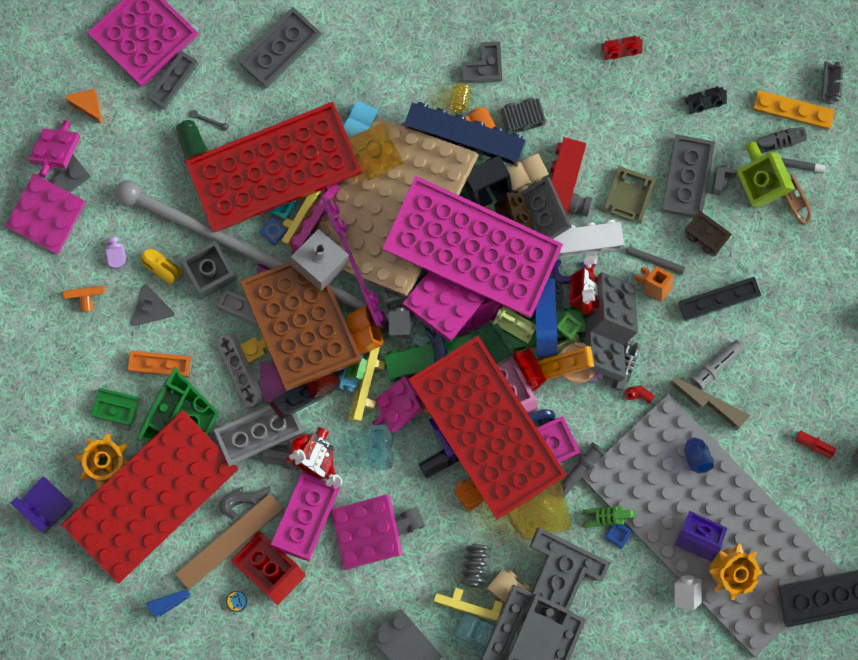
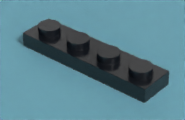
(719, 299)

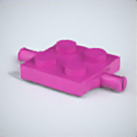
(54, 148)
(398, 405)

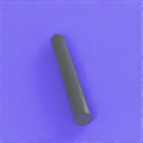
(655, 260)

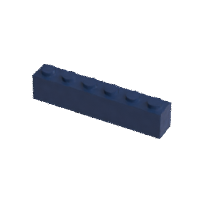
(466, 134)

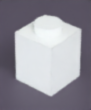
(688, 592)

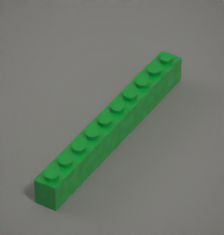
(418, 358)

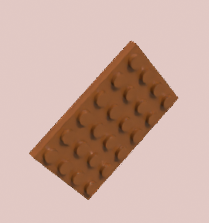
(299, 325)

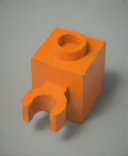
(657, 283)

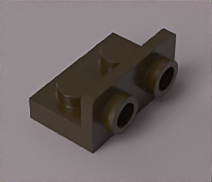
(514, 208)
(707, 233)

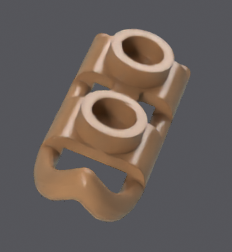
(798, 203)

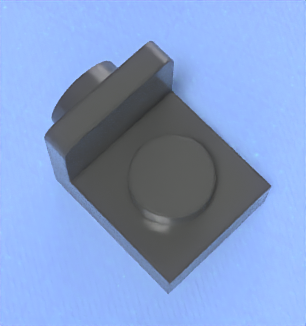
(719, 181)

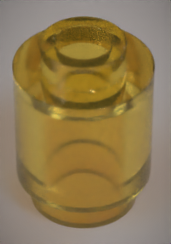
(460, 97)

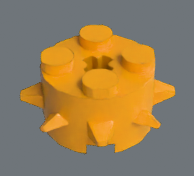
(92, 459)
(735, 571)

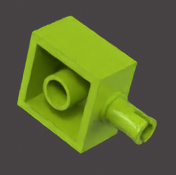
(764, 177)

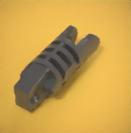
(781, 139)
(630, 360)

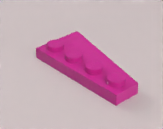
(310, 225)

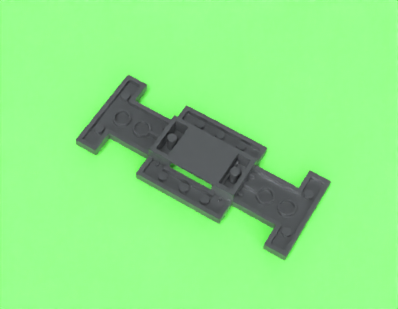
(549, 626)

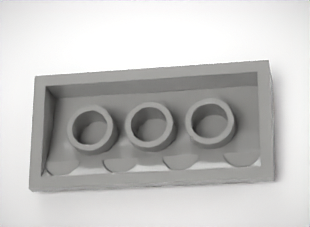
(256, 434)

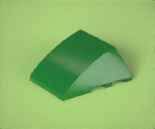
(174, 396)

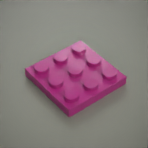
(46, 213)
(442, 305)
(367, 532)

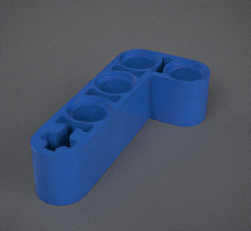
(546, 321)

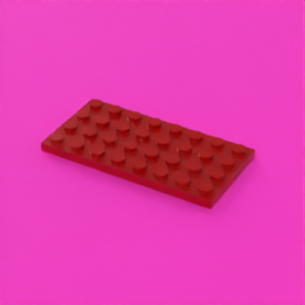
(273, 167)
(487, 427)
(149, 496)

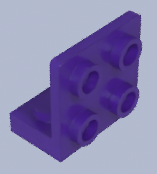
(43, 505)

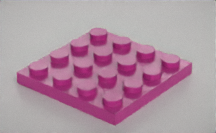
(143, 36)

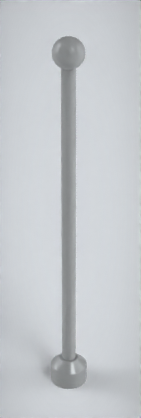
(129, 194)

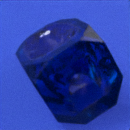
(698, 456)

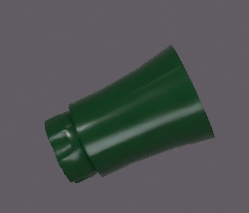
(190, 139)

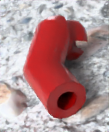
(639, 392)

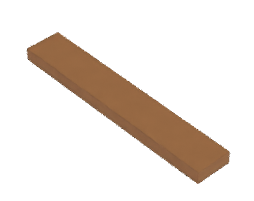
(229, 541)

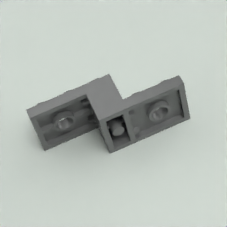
(612, 325)

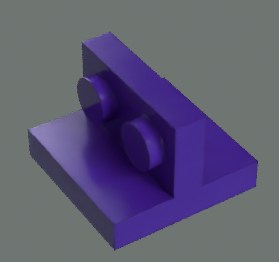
(701, 536)

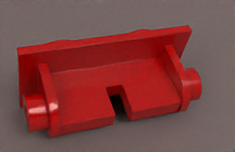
(629, 47)
(530, 368)

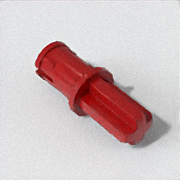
(815, 444)

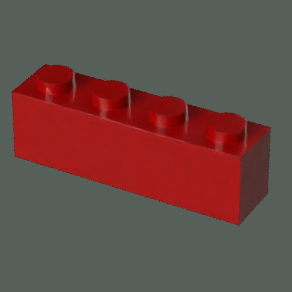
(566, 169)

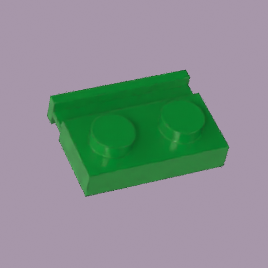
(115, 407)

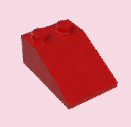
(268, 568)

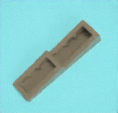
(700, 398)

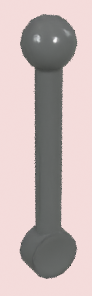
(194, 114)

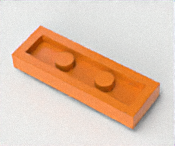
(158, 363)

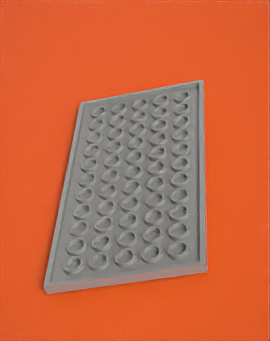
(652, 477)

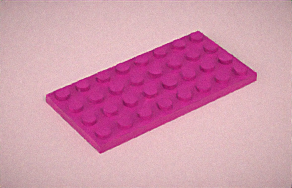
(472, 246)

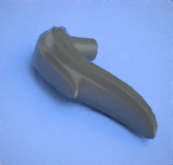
(238, 497)

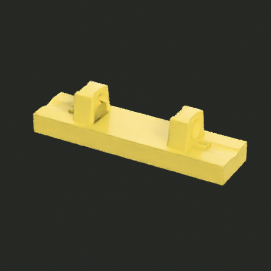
(305, 212)
(360, 398)
(456, 604)

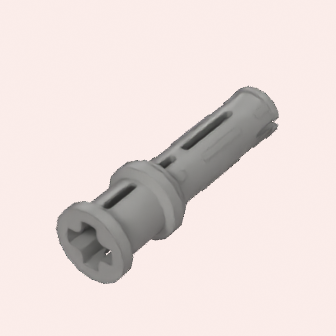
(711, 370)

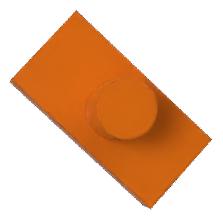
(85, 296)

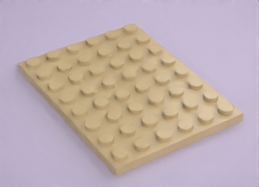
(374, 204)

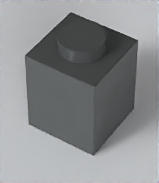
(399, 324)

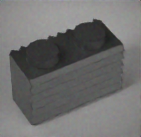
(523, 116)

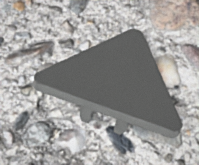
(150, 308)

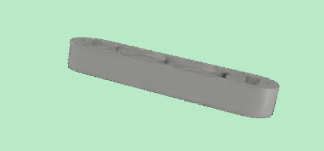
(242, 368)

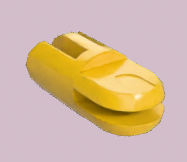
(161, 266)

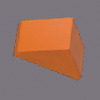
(87, 103)

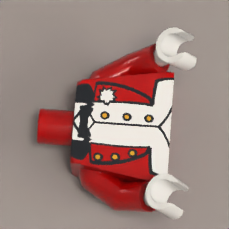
(584, 287)
(315, 456)

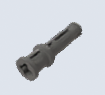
(586, 462)

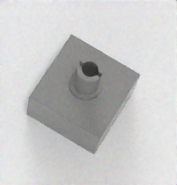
(319, 260)

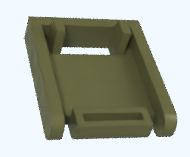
(627, 198)

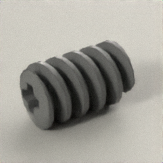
(475, 565)

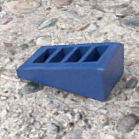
(164, 604)

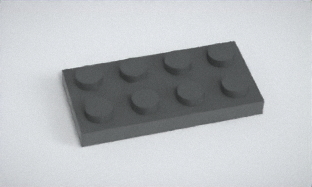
(279, 47)
(688, 175)

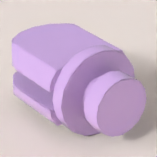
(115, 253)

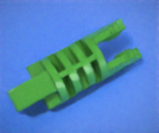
(608, 516)

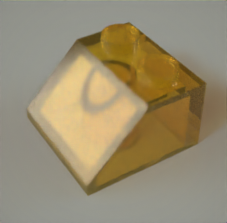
(376, 151)

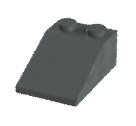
(403, 640)

